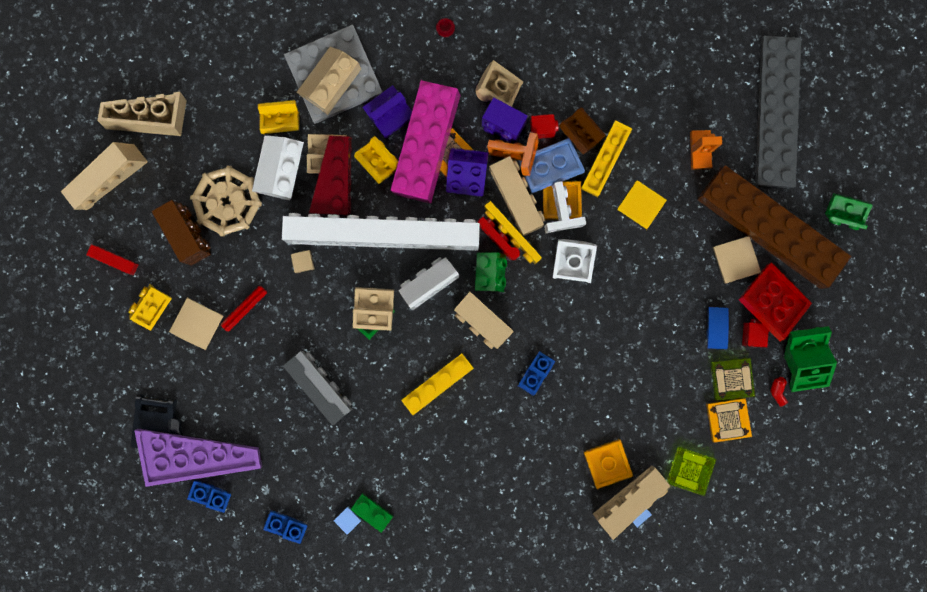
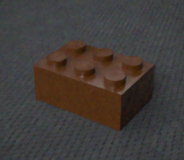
(182, 232)

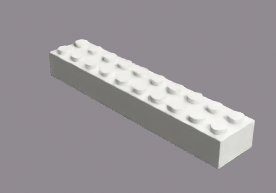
(381, 233)

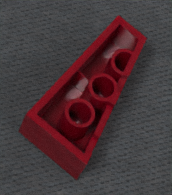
(334, 179)

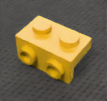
(278, 117)
(377, 160)

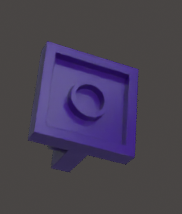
(388, 111)

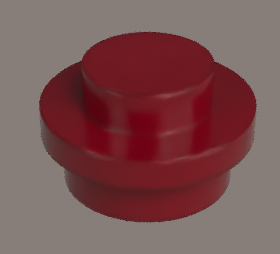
(445, 27)

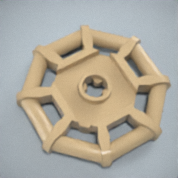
(215, 204)

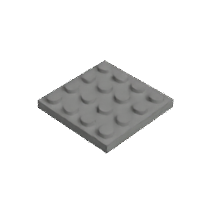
(363, 87)

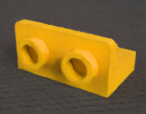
(149, 307)

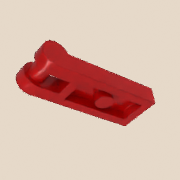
(498, 238)

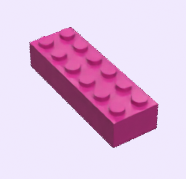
(425, 141)

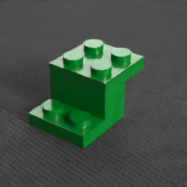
(810, 359)

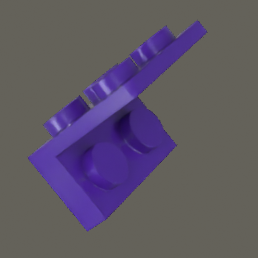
(466, 172)

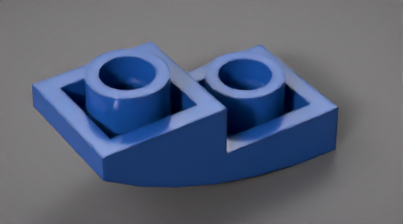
(717, 328)
(536, 373)
(209, 495)
(285, 526)

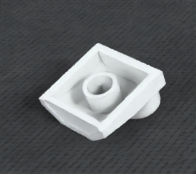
(574, 260)

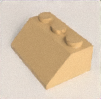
(329, 79)
(482, 321)

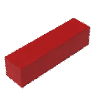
(112, 259)

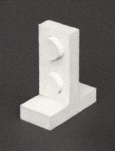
(563, 211)

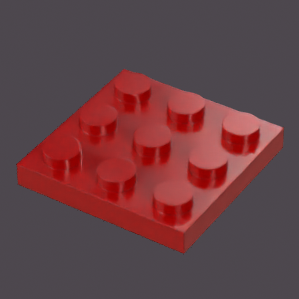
(775, 301)

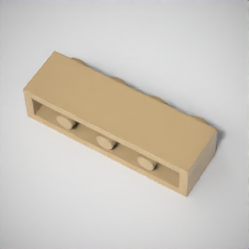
(516, 196)

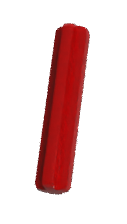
(243, 308)

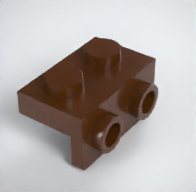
(582, 130)

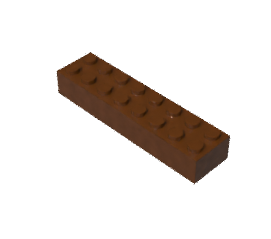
(774, 228)

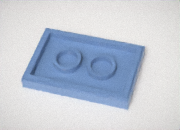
(553, 165)

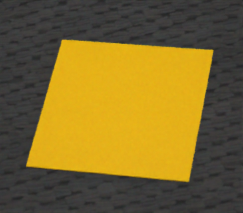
(642, 204)

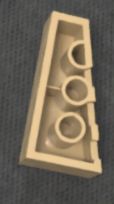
(146, 115)
(103, 175)
(631, 501)

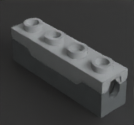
(318, 387)

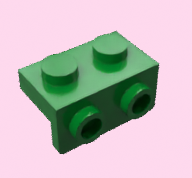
(848, 211)
(490, 272)

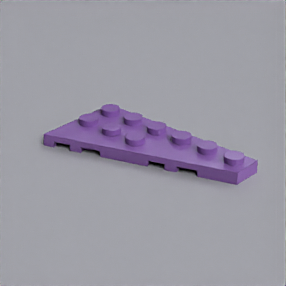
(181, 458)

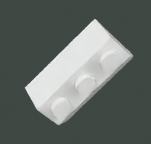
(277, 167)
(428, 282)

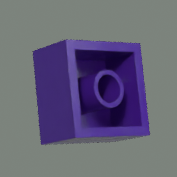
(503, 121)

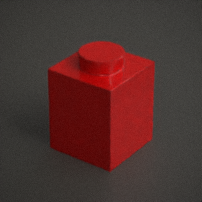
(544, 126)
(755, 334)

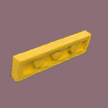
(606, 158)
(517, 239)
(437, 384)

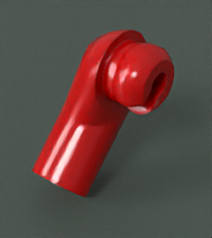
(777, 391)

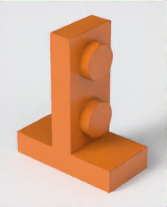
(702, 146)
(516, 151)

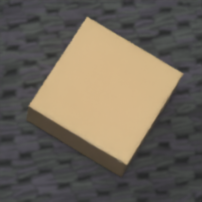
(302, 261)

